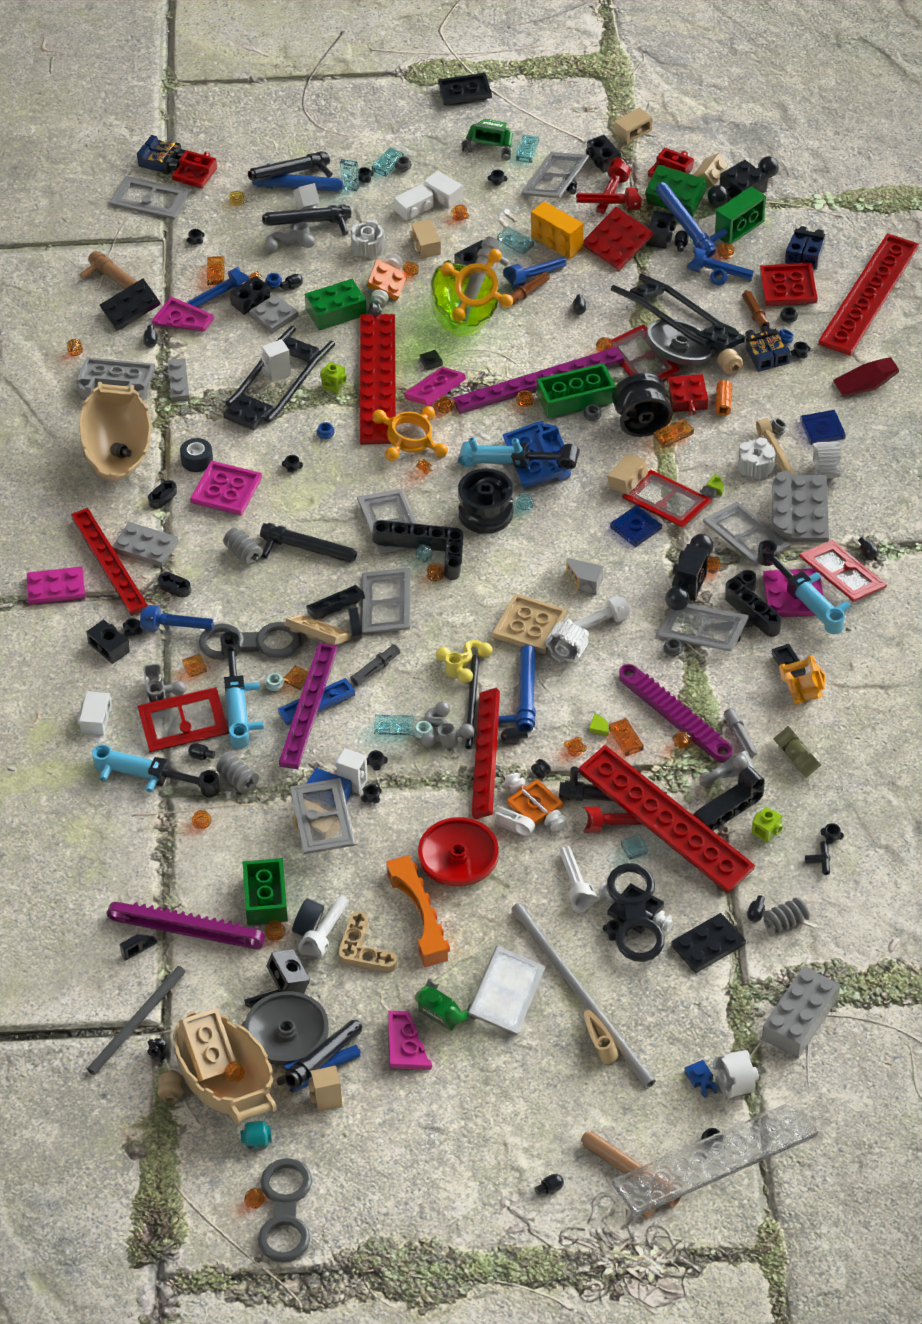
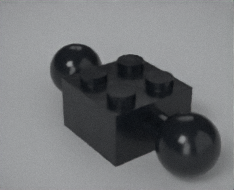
(742, 177)
(689, 572)

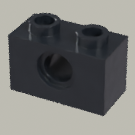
(662, 226)
(108, 641)
(287, 971)

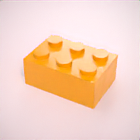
(557, 230)

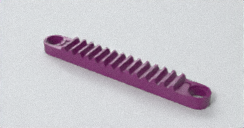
(675, 712)
(186, 925)

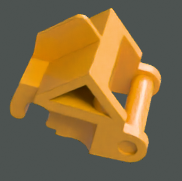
(805, 686)

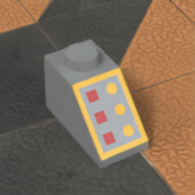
(585, 575)

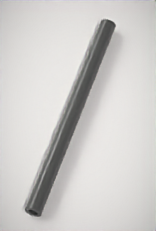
(136, 1020)

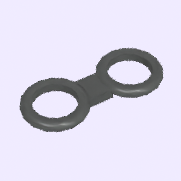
(250, 640)
(285, 1210)

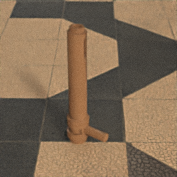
(105, 266)
(615, 1158)

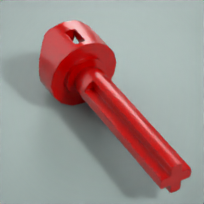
(618, 173)
(629, 198)
(597, 819)

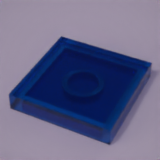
(822, 427)
(636, 526)

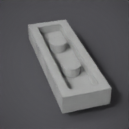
(178, 380)

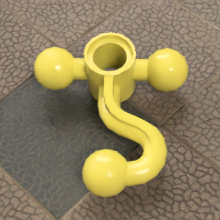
(456, 662)

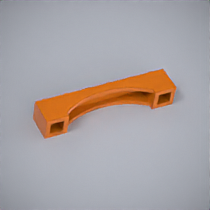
(404, 876)

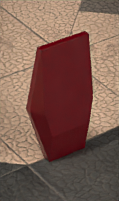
(866, 377)

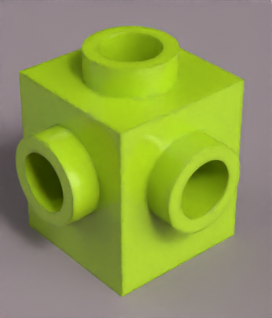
(333, 377)
(766, 824)

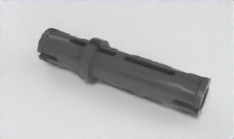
(381, 660)

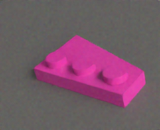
(182, 315)
(404, 1043)

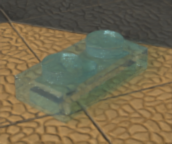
(527, 148)
(386, 162)
(349, 174)
(515, 240)
(394, 724)

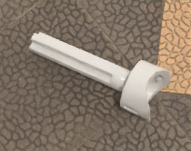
(606, 613)
(582, 894)
(315, 942)

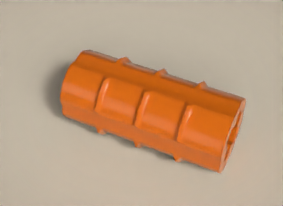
(723, 398)

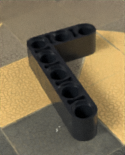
(412, 535)

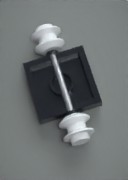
(652, 906)

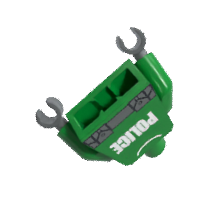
(491, 133)
(440, 1006)

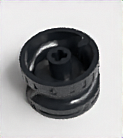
(642, 404)
(485, 500)

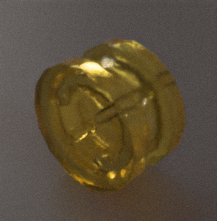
(237, 202)

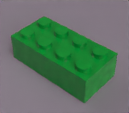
(575, 390)

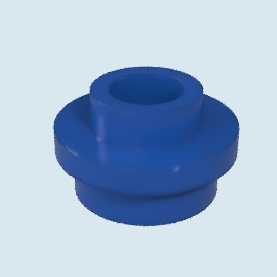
(718, 272)
(273, 280)
(786, 336)
(325, 430)

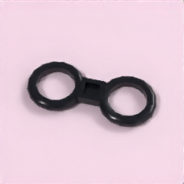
(635, 912)

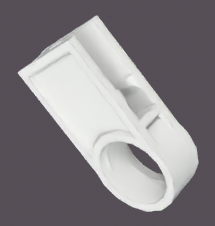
(514, 822)

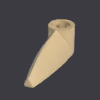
(601, 1038)

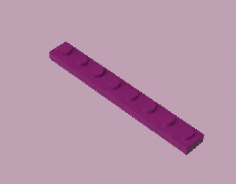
(308, 706)

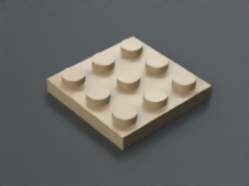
(528, 622)

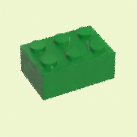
(686, 187)
(741, 215)
(335, 304)
(265, 891)

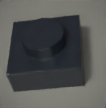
(431, 360)

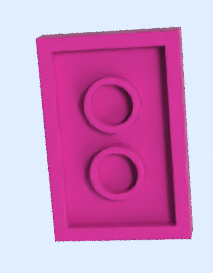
(435, 386)
(55, 585)

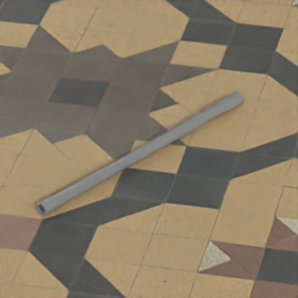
(640, 1070)

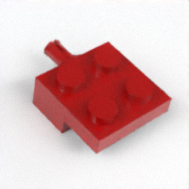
(673, 160)
(195, 169)
(688, 393)

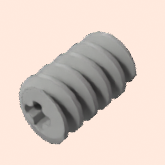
(242, 546)
(237, 772)
(785, 915)

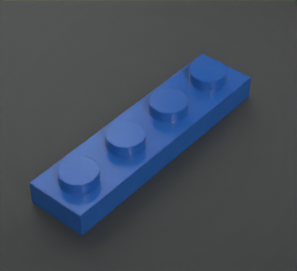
(332, 695)

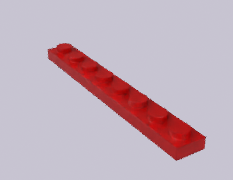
(109, 561)
(485, 753)

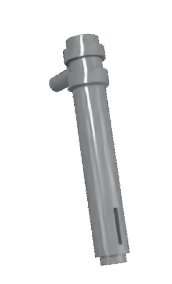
(476, 279)

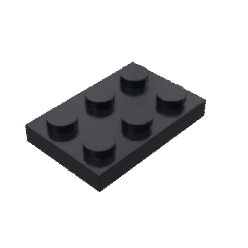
(464, 88)
(130, 304)
(708, 942)

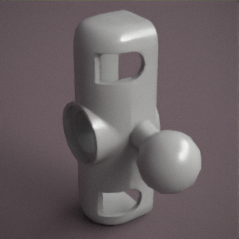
(153, 671)

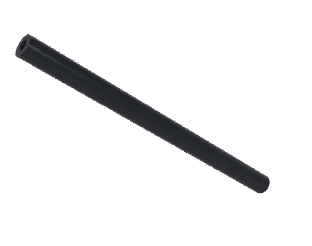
(472, 698)

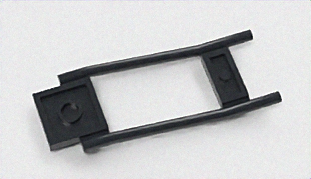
(718, 336)
(252, 412)

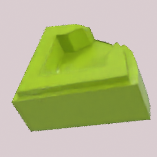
(716, 483)
(599, 725)

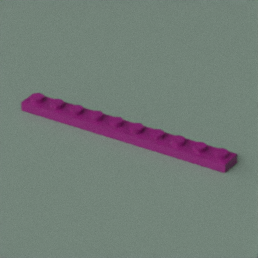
(511, 388)

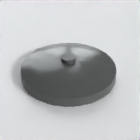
(675, 346)
(288, 1026)

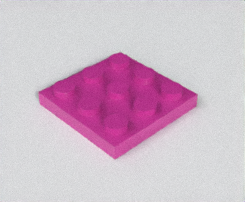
(226, 488)
(780, 600)

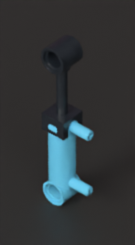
(518, 454)
(800, 587)
(235, 694)
(154, 770)

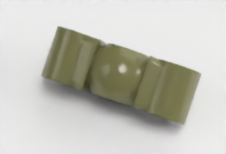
(797, 752)

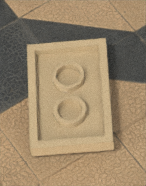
(317, 629)
(207, 1043)

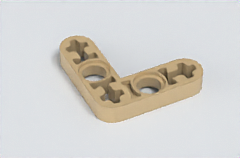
(359, 951)

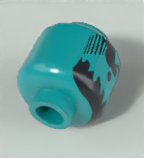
(256, 1135)

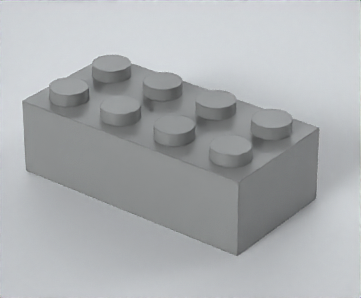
(800, 1012)

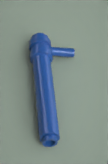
(296, 181)
(699, 238)
(525, 711)

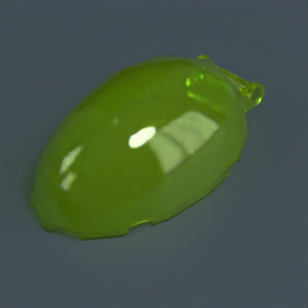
(445, 300)

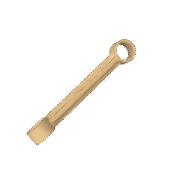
(765, 431)

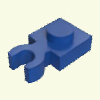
(701, 1076)

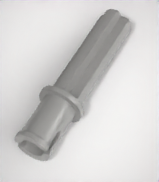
(736, 726)

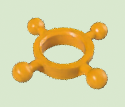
(447, 269)
(405, 444)

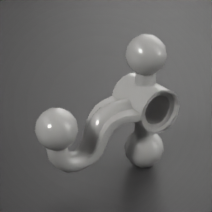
(298, 235)
(446, 731)
(730, 768)

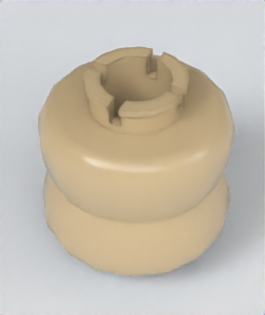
(730, 361)
(170, 1086)

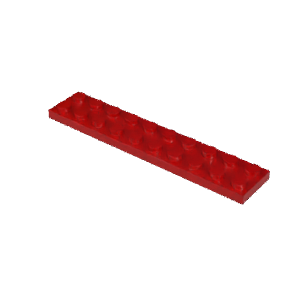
(868, 294)
(377, 375)
(666, 818)

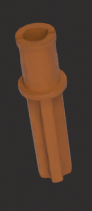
(523, 291)
(757, 314)

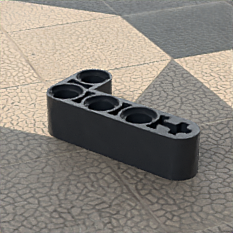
(741, 595)
(733, 801)

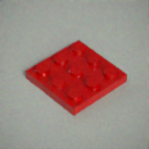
(617, 238)
(788, 284)

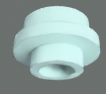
(274, 682)
(421, 728)

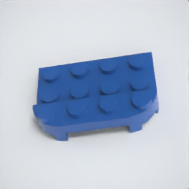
(539, 438)

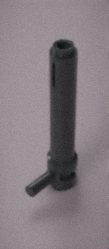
(311, 161)
(331, 213)
(282, 535)
(580, 790)
(301, 1070)

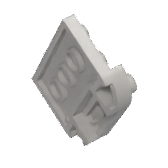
(114, 373)
(800, 507)

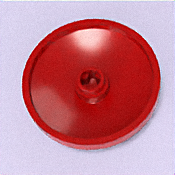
(458, 851)

